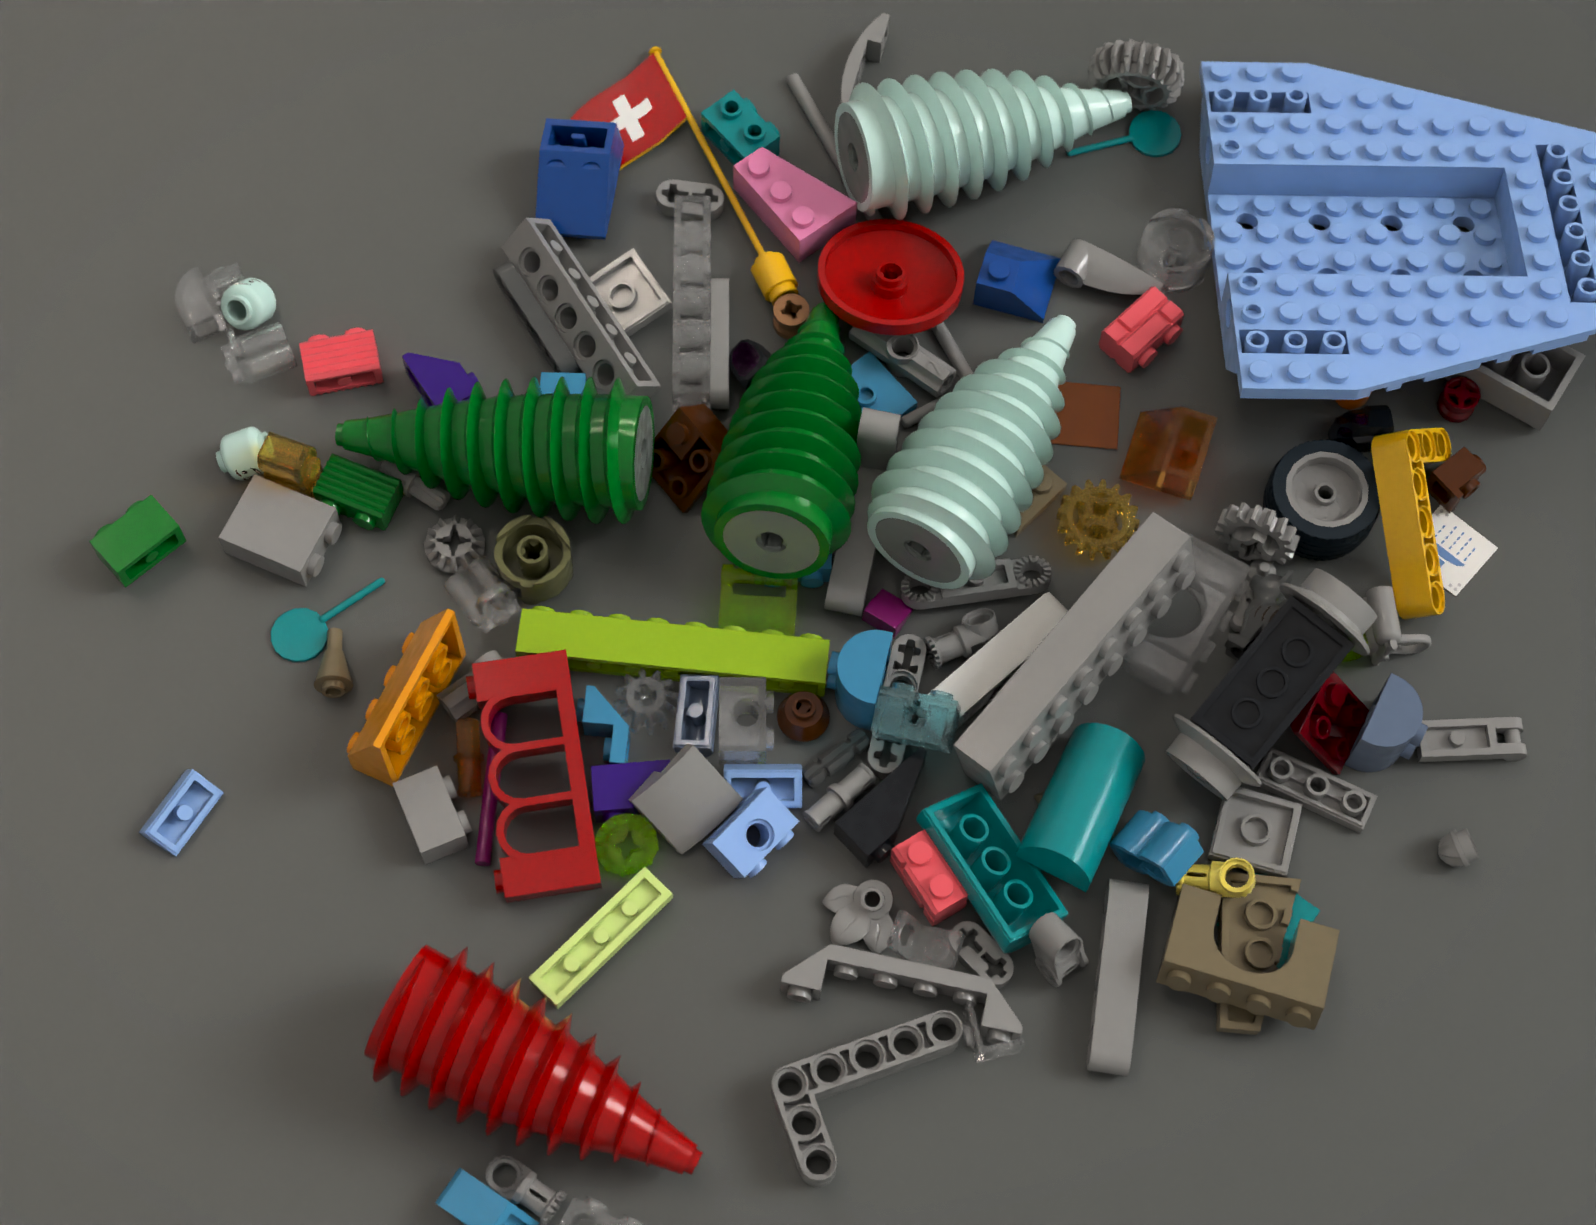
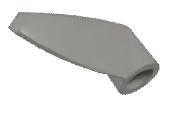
(1099, 269)

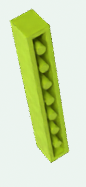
(626, 645)

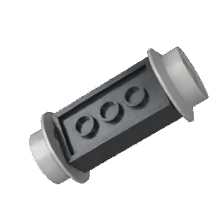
(1271, 683)

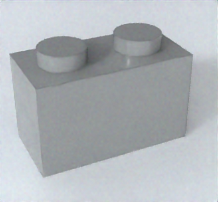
(432, 815)

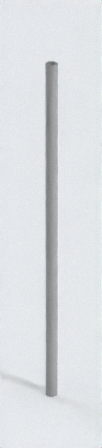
(828, 140)

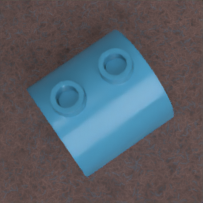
(858, 675)

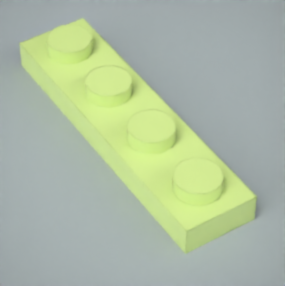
(601, 937)

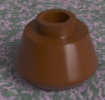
(797, 722)

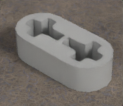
(688, 188)
(989, 949)

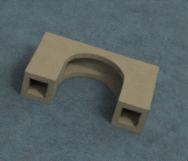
(1196, 965)

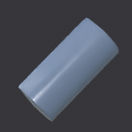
(696, 712)

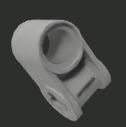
(1056, 948)

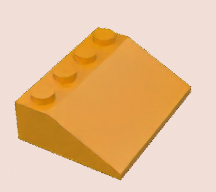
(409, 699)

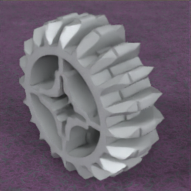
(1142, 69)

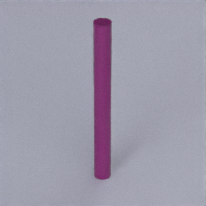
(489, 802)

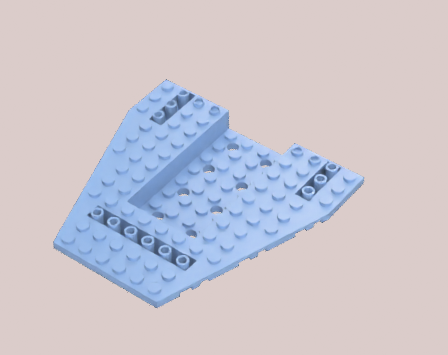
(1371, 304)

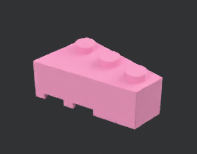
(792, 202)

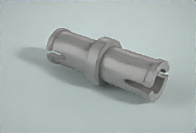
(839, 797)

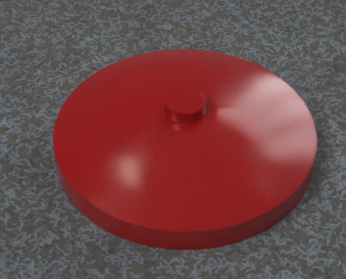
(890, 277)

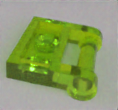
(757, 612)

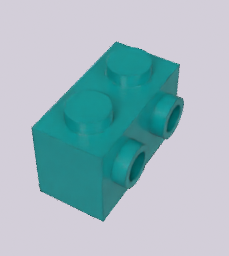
(737, 128)

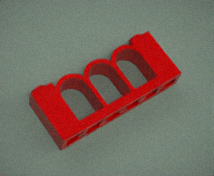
(523, 681)

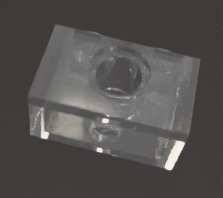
(744, 743)

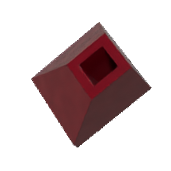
(1331, 723)

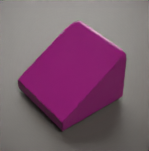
(887, 612)

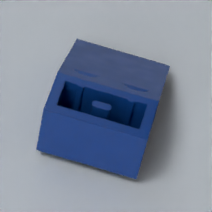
(578, 176)

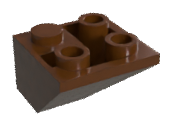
(687, 453)

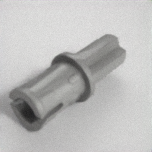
(414, 486)

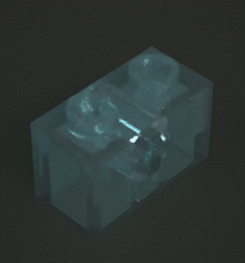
(932, 733)

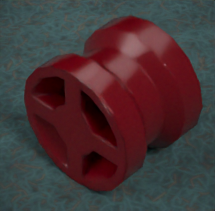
(1467, 396)

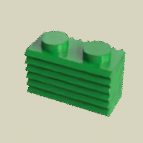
(359, 492)

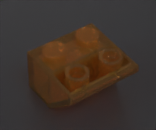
(1169, 450)

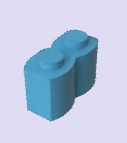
(1157, 847)

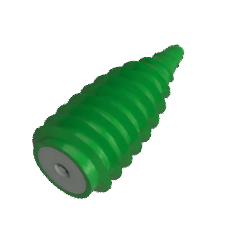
(524, 447)
(789, 459)

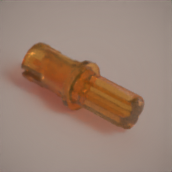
(468, 757)

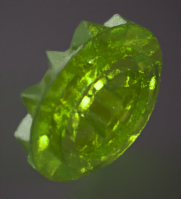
(614, 832)

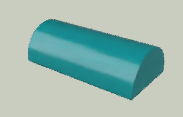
(1082, 803)
(981, 854)

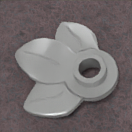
(857, 920)

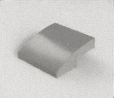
(685, 799)

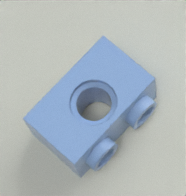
(729, 840)

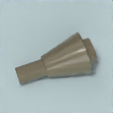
(333, 674)

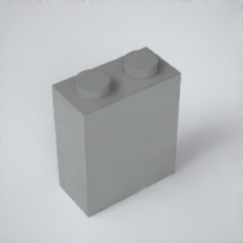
(281, 530)

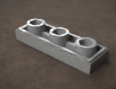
(1336, 801)

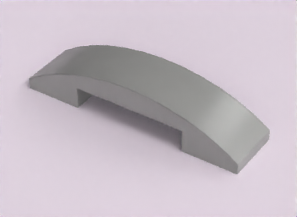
(867, 47)

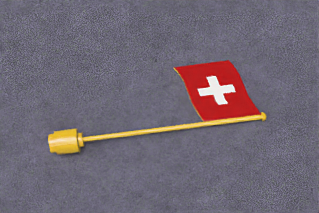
(647, 112)

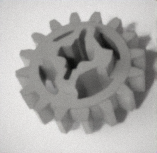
(1257, 533)

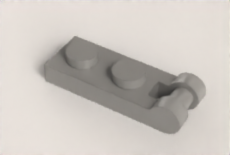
(1472, 740)

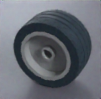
(1326, 495)

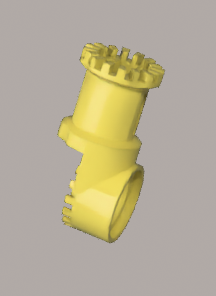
(1213, 877)

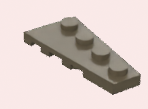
(1252, 937)

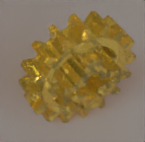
(1099, 504)

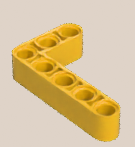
(1408, 516)

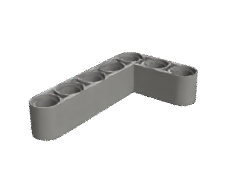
(854, 560)
(851, 1076)

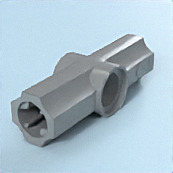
(919, 366)

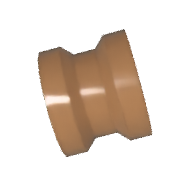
(784, 322)

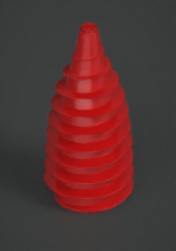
(514, 1065)

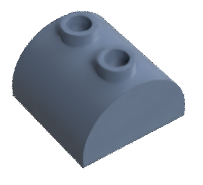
(1390, 728)

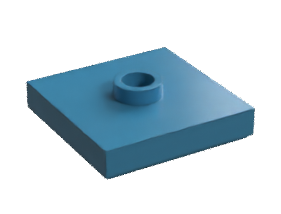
(880, 388)

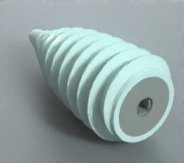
(957, 132)
(973, 464)

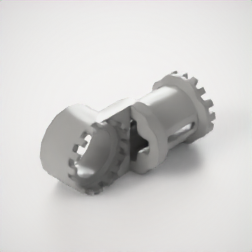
(975, 628)
(524, 1187)

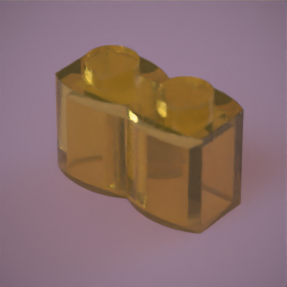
(290, 463)

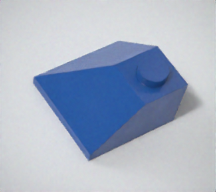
(1016, 281)

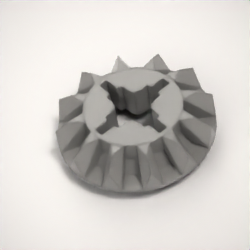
(440, 554)

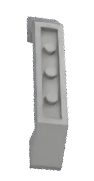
(807, 980)

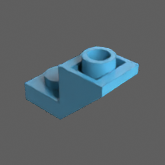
(602, 720)
(478, 1204)

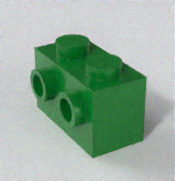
(137, 540)

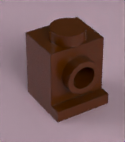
(1456, 479)

